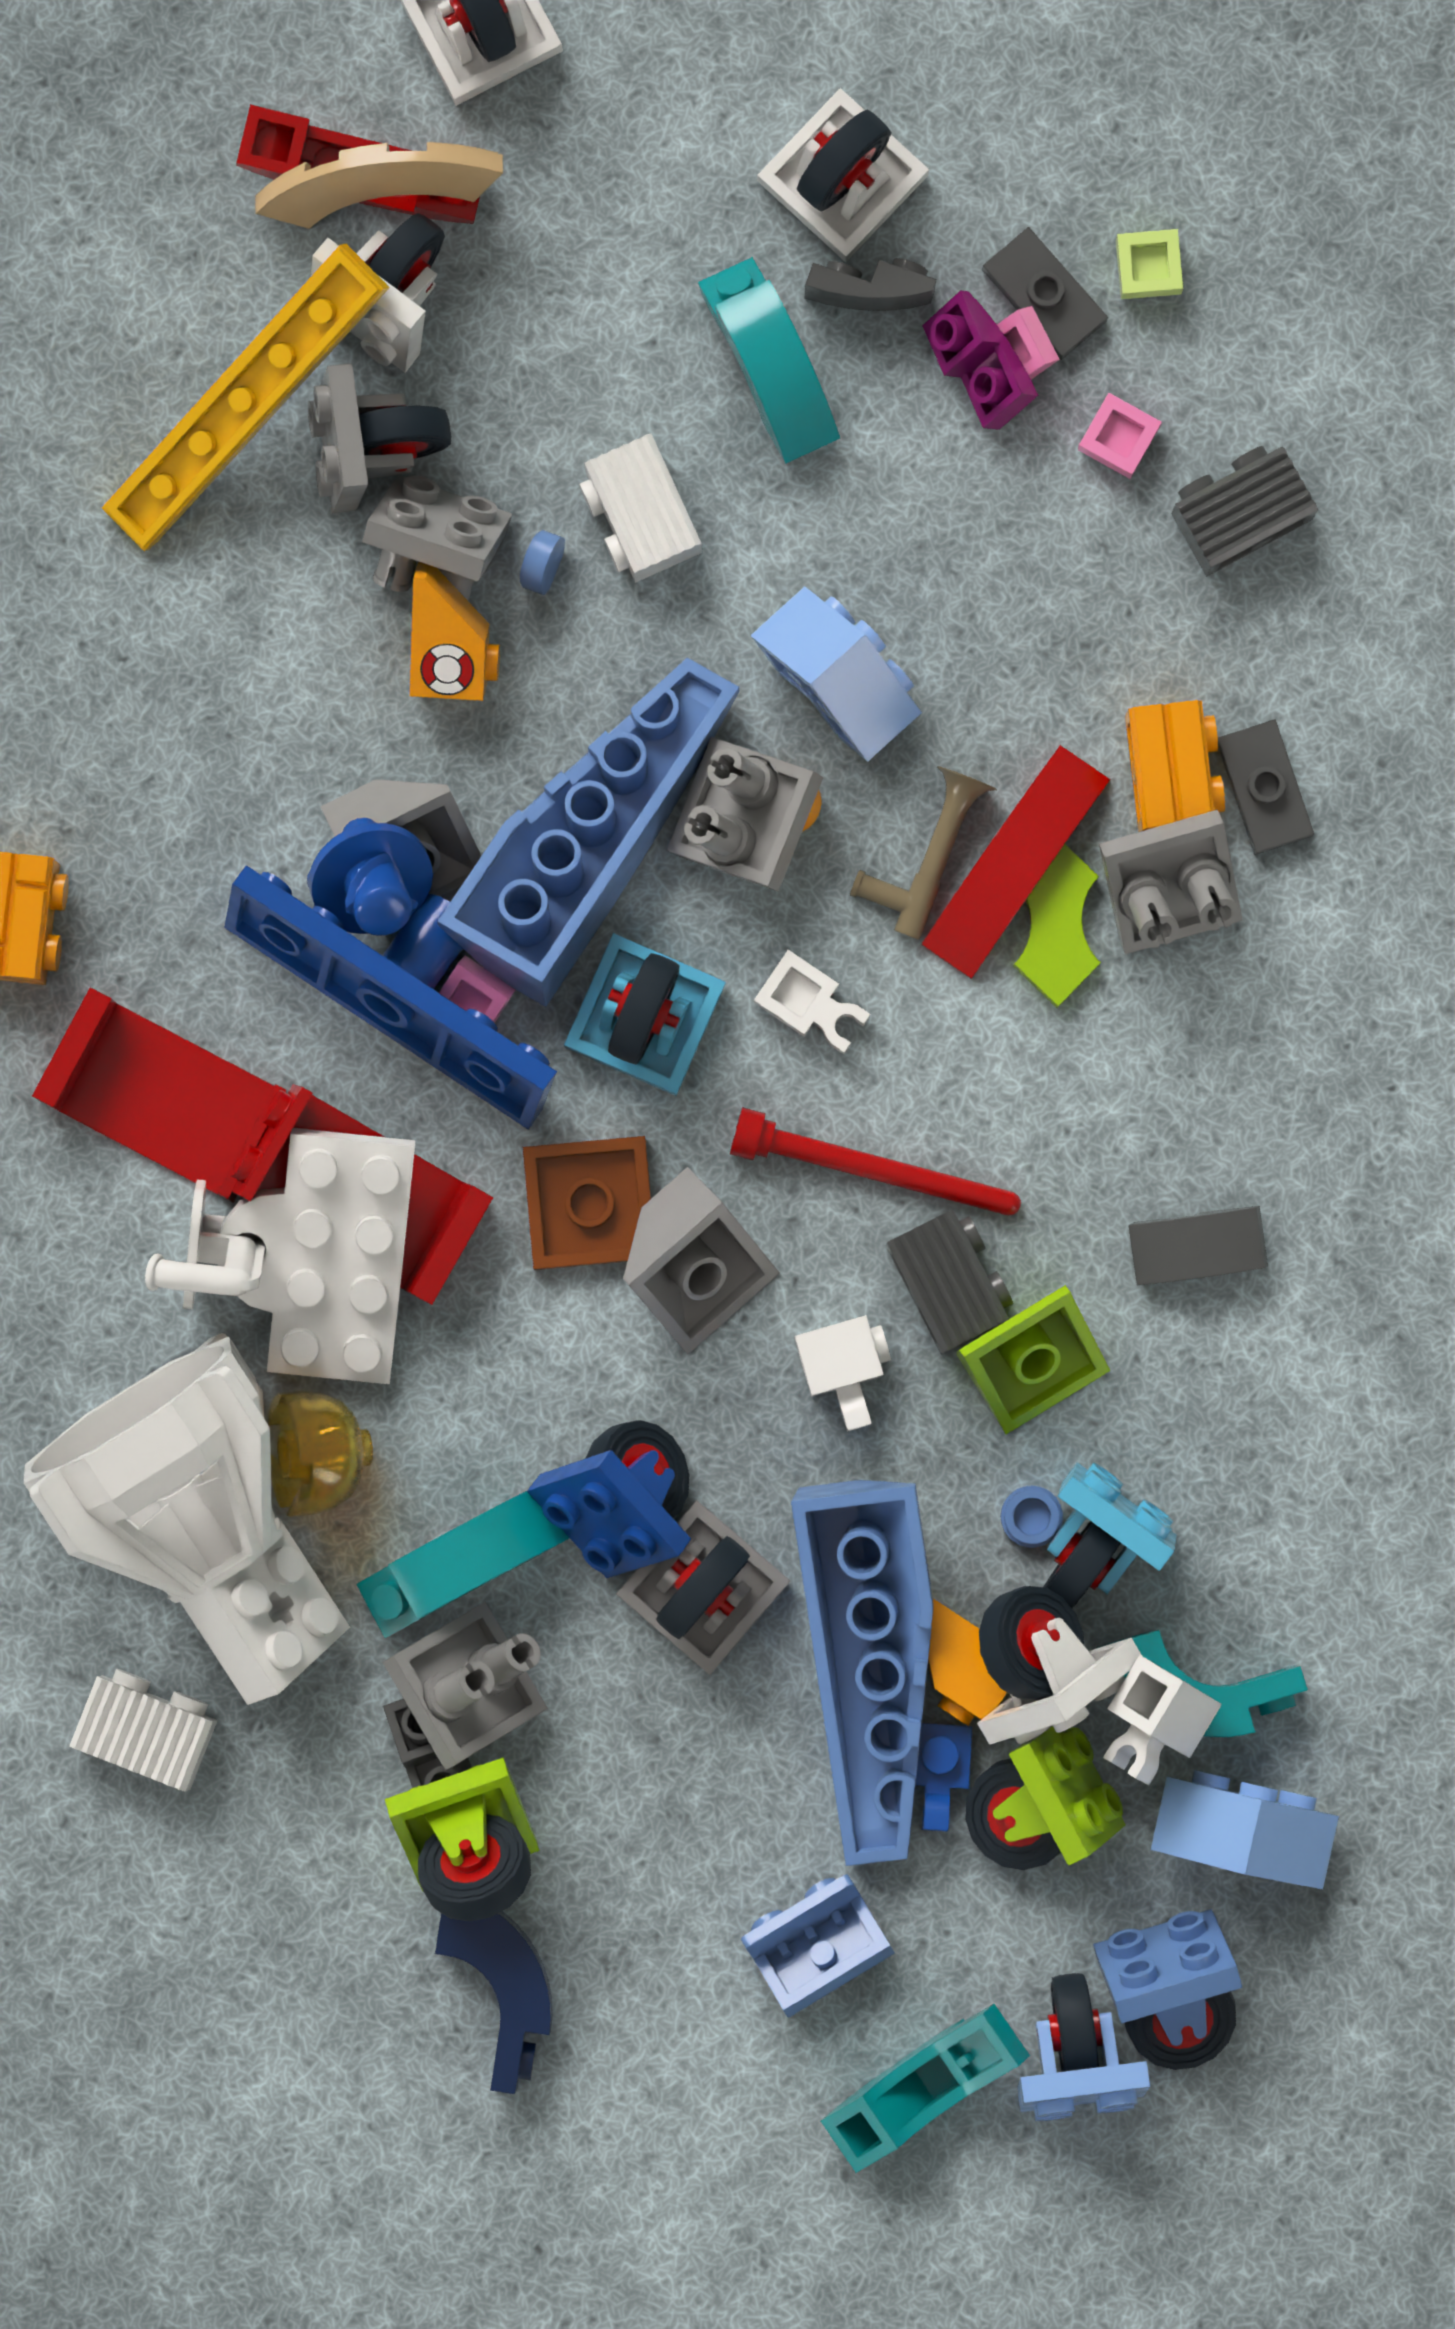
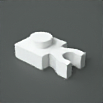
(802, 997)

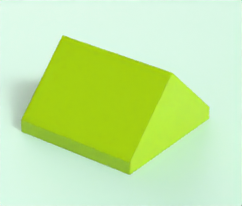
(1034, 1360)

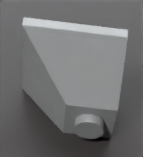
(423, 810)
(693, 1261)

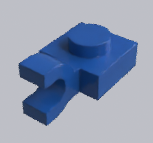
(942, 1765)

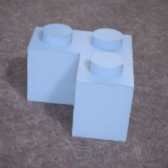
(839, 670)
(1245, 1829)

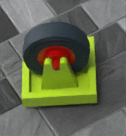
(1043, 1803)
(467, 1840)

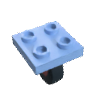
(1075, 2034)

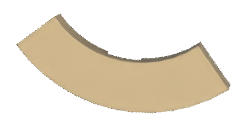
(373, 172)

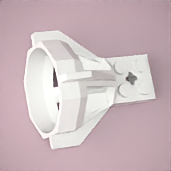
(207, 1534)

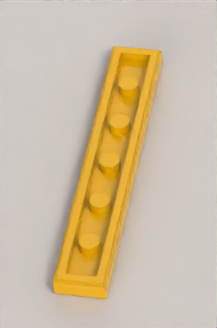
(245, 397)

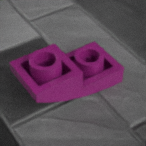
(978, 352)

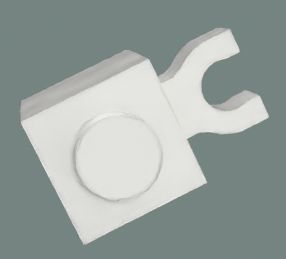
(840, 1360)
(1160, 1714)

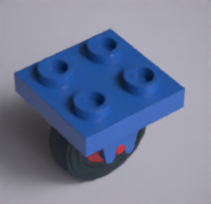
(620, 1498)

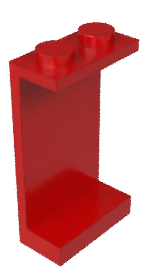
(156, 1093)
(440, 1208)

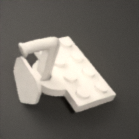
(327, 1259)

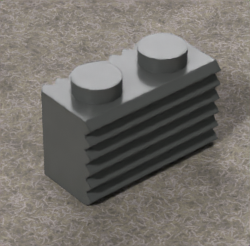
(1243, 509)
(949, 1281)

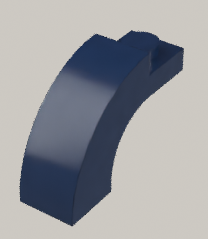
(520, 1983)

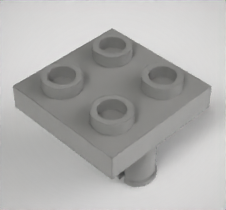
(435, 528)
(745, 813)
(1171, 882)
(468, 1684)

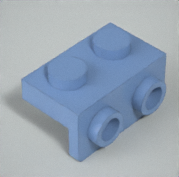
(816, 1944)

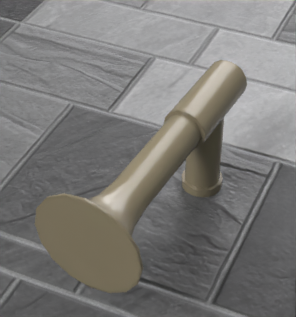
(918, 901)

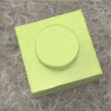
(1149, 264)

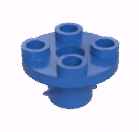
(371, 877)

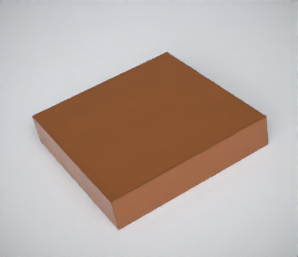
(585, 1200)

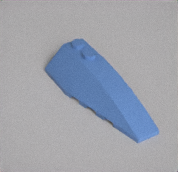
(580, 842)
(871, 1651)

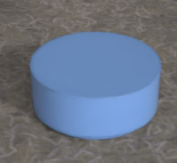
(541, 562)
(1031, 1516)

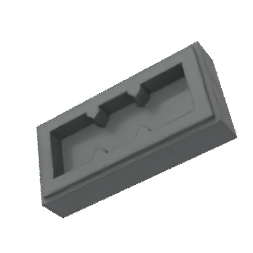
(1034, 277)
(1265, 787)

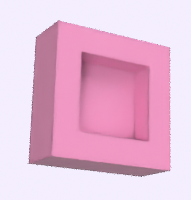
(1029, 340)
(1119, 435)
(476, 988)

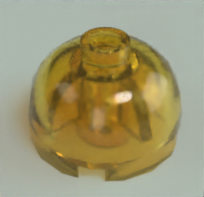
(317, 1452)

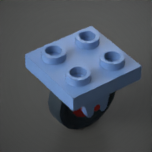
(1173, 1988)

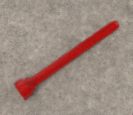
(759, 1136)

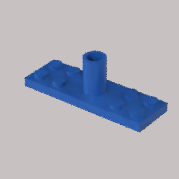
(393, 989)

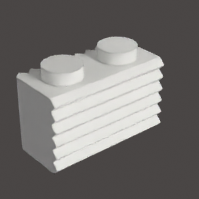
(641, 509)
(143, 1730)

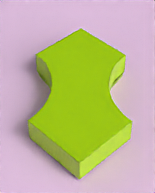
(1056, 949)

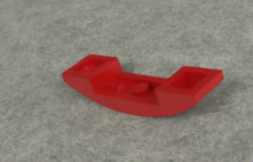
(281, 141)
(1015, 861)

